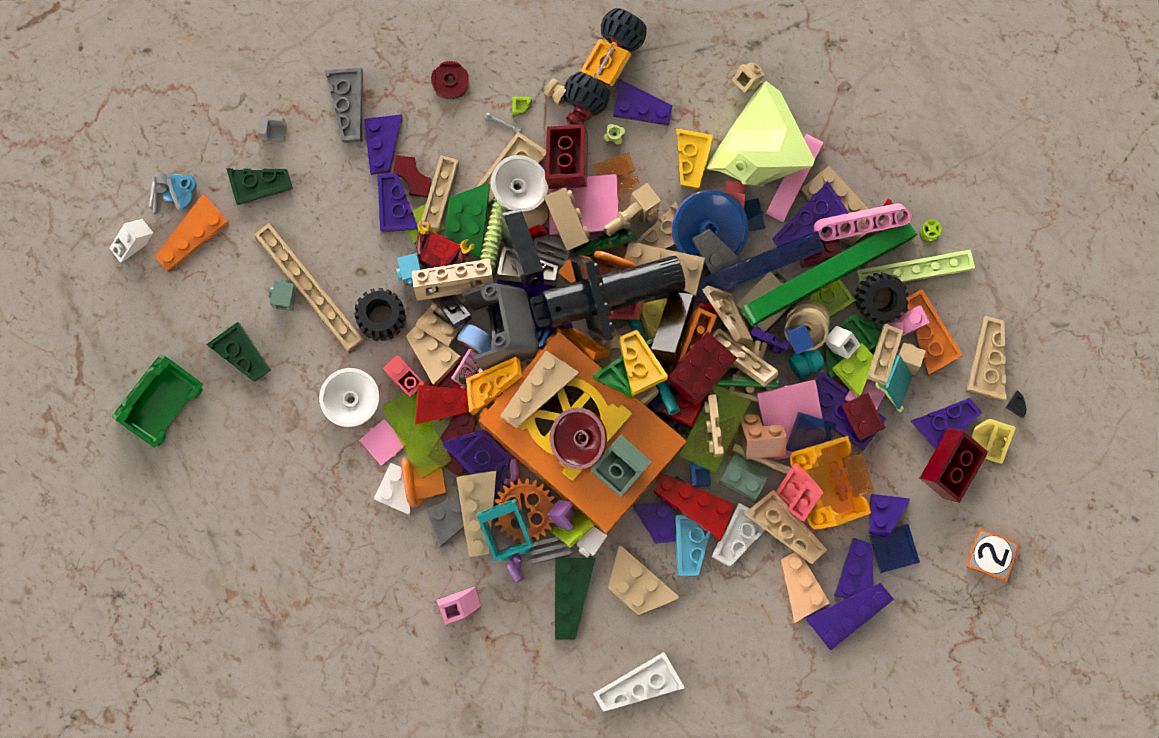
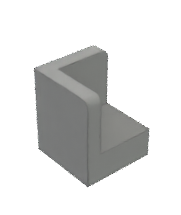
(272, 128)

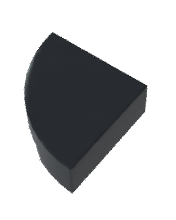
(1017, 404)

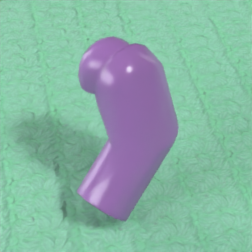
(514, 473)
(514, 566)

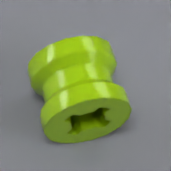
(933, 227)

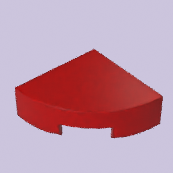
(538, 231)

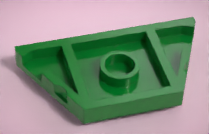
(468, 217)
(863, 331)
(615, 374)

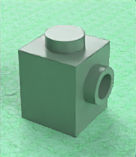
(282, 295)

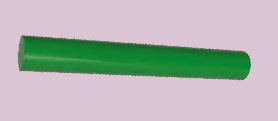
(746, 383)

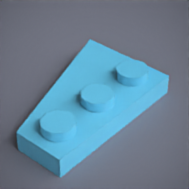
(690, 546)

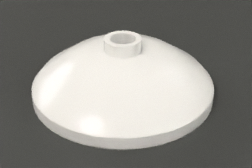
(527, 175)
(344, 385)

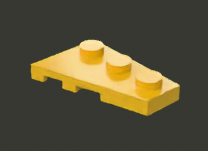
(640, 363)

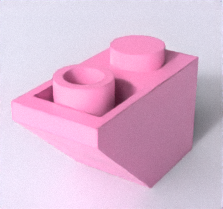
(458, 605)

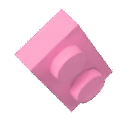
(911, 321)

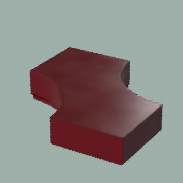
(406, 169)

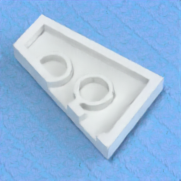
(737, 536)

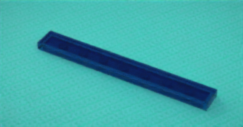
(760, 264)

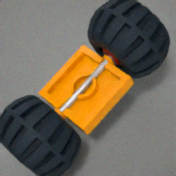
(606, 60)

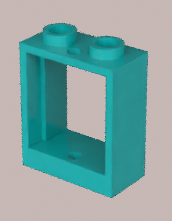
(499, 510)

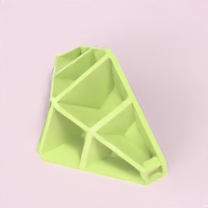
(762, 142)

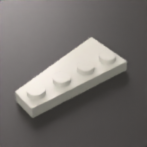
(642, 683)

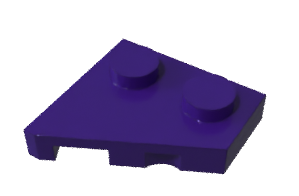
(775, 344)
(657, 520)

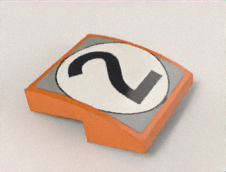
(993, 555)

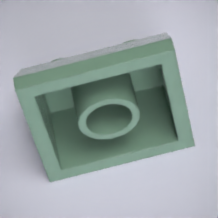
(621, 465)
(745, 477)

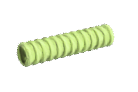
(493, 235)

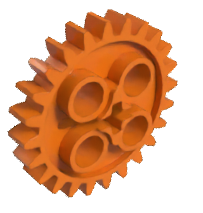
(542, 507)

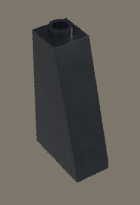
(522, 248)

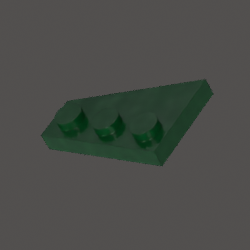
(257, 184)
(605, 242)

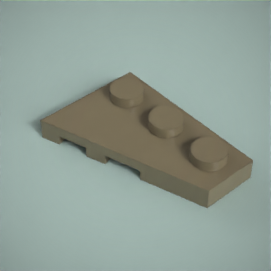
(508, 272)

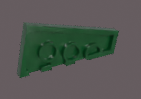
(571, 588)

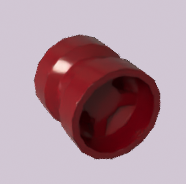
(578, 116)

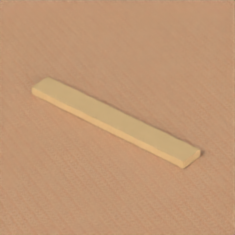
(309, 287)

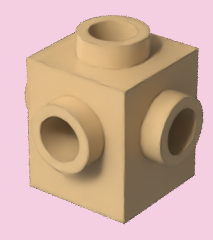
(748, 77)

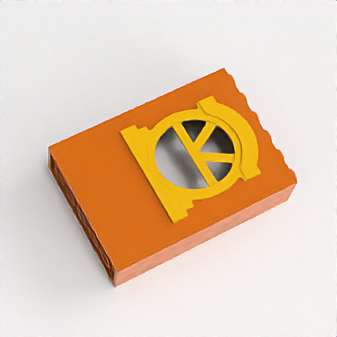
(620, 417)

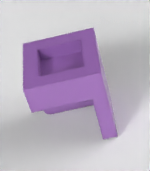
(562, 514)

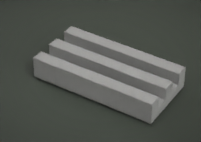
(555, 246)
(547, 541)

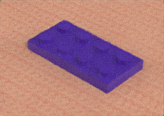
(831, 398)

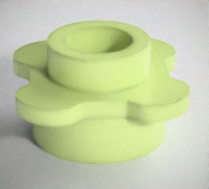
(614, 129)

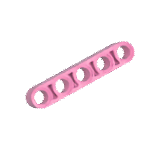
(791, 185)
(871, 224)

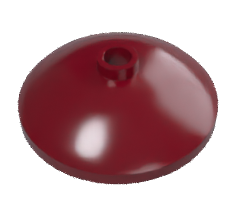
(568, 441)

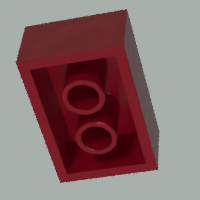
(566, 156)
(701, 368)
(953, 465)

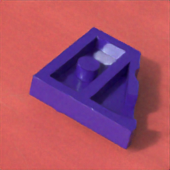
(885, 513)

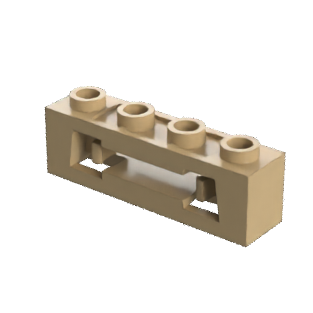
(451, 279)

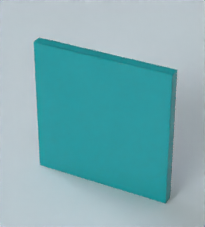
(898, 382)

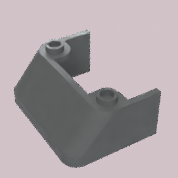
(519, 327)

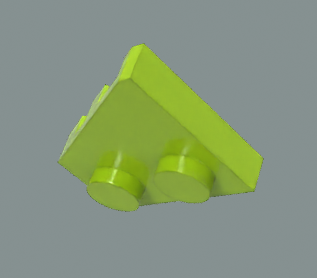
(855, 369)

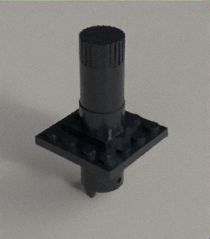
(597, 295)

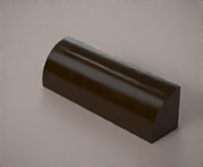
(672, 327)

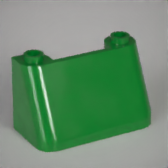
(157, 400)

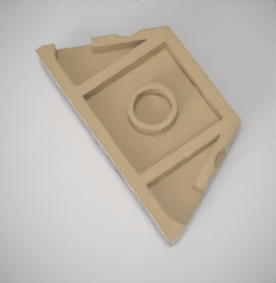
(637, 585)

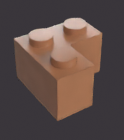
(761, 440)

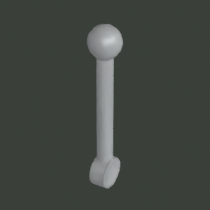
(517, 128)

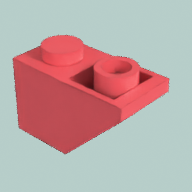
(402, 375)

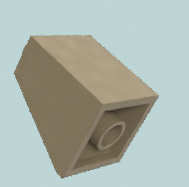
(768, 283)

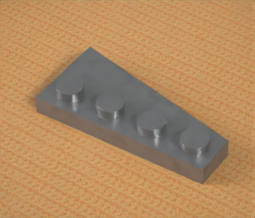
(347, 98)

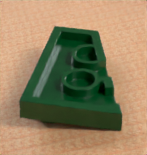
(240, 351)

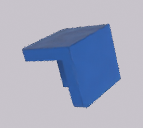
(800, 339)
(699, 476)

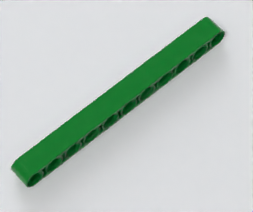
(827, 273)

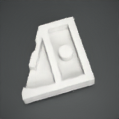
(392, 490)

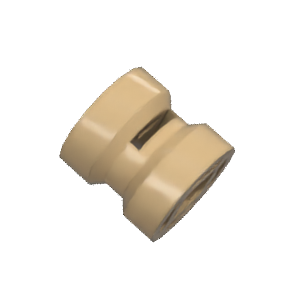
(555, 91)

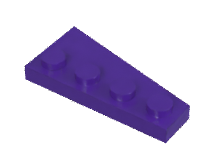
(820, 206)
(843, 618)

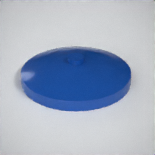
(710, 211)

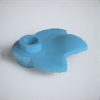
(182, 192)

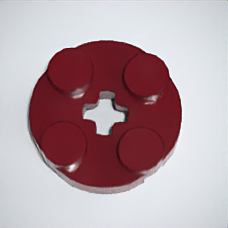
(442, 73)

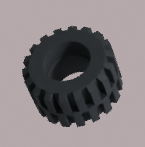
(376, 299)
(896, 303)

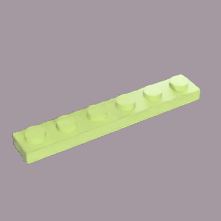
(924, 267)

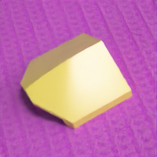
(994, 438)

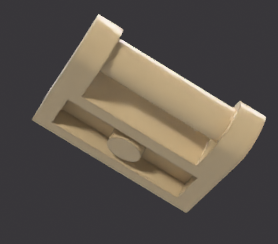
(437, 327)

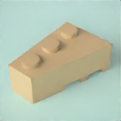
(567, 218)

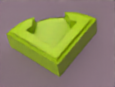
(520, 105)

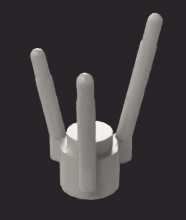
(159, 185)

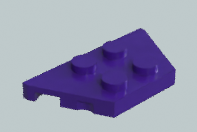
(479, 454)

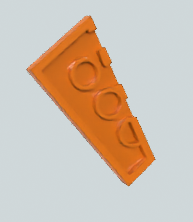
(194, 230)
(934, 337)

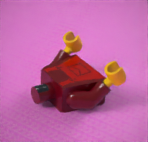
(438, 251)

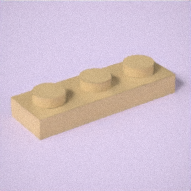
(885, 354)

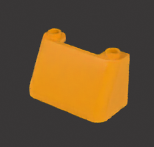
(829, 509)

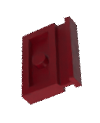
(863, 416)

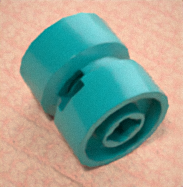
(806, 362)

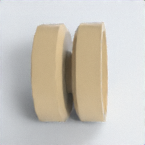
(814, 317)

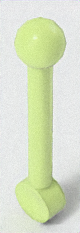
(878, 385)

